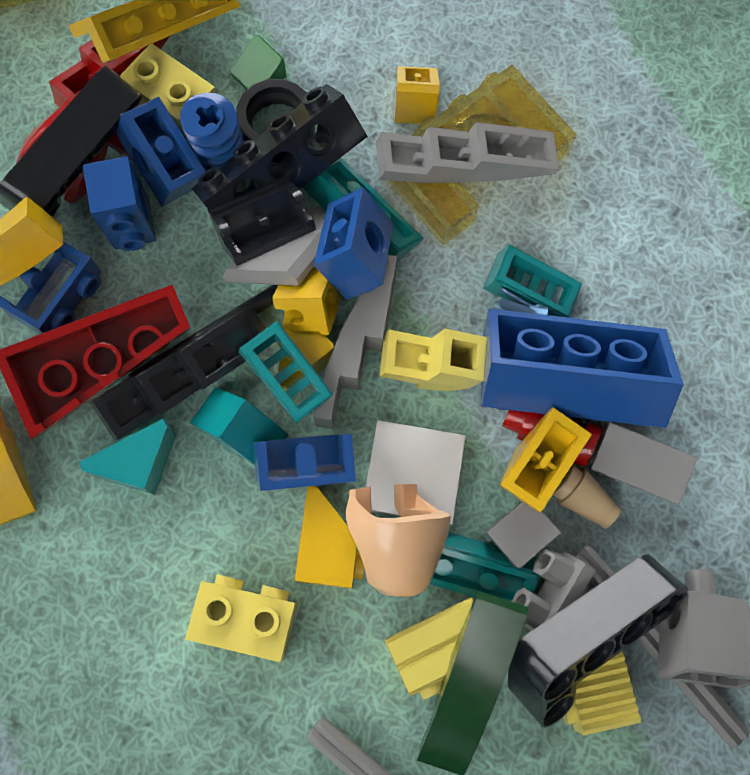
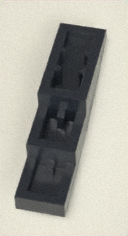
(177, 374)

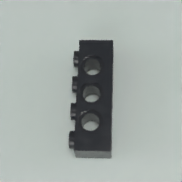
(303, 159)

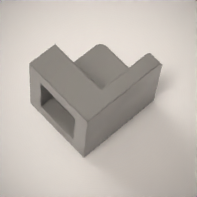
(522, 534)

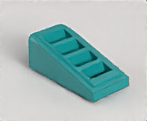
(524, 263)
(277, 334)

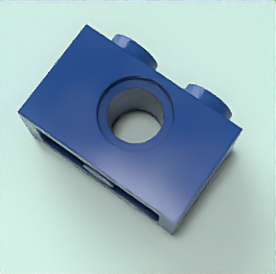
(159, 150)
(119, 203)
(354, 244)

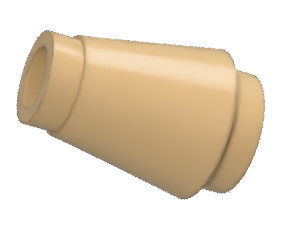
(586, 497)

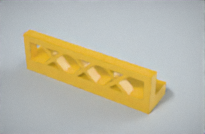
(145, 22)

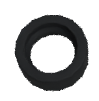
(265, 94)

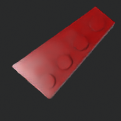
(81, 359)

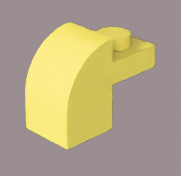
(439, 363)

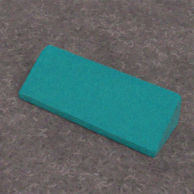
(342, 180)
(479, 566)

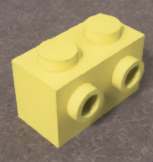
(160, 75)
(242, 619)

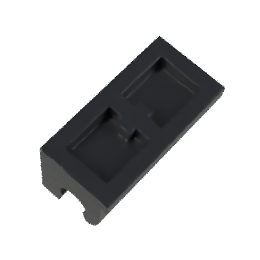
(261, 220)

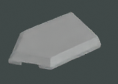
(284, 264)

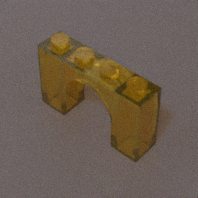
(499, 100)

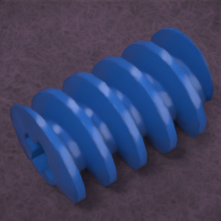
(211, 128)

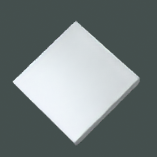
(414, 457)

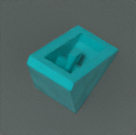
(235, 423)
(135, 460)

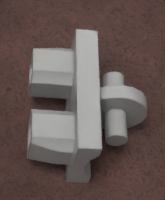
(563, 584)

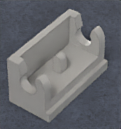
(642, 462)

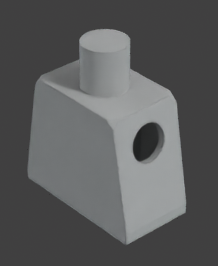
(706, 637)

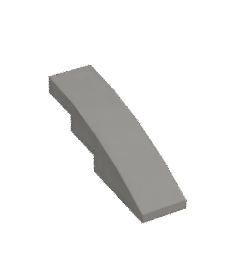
(457, 156)
(361, 331)

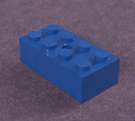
(579, 368)

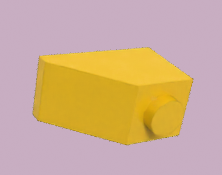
(326, 546)

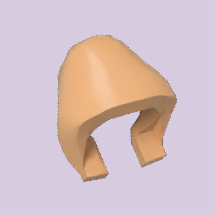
(398, 551)

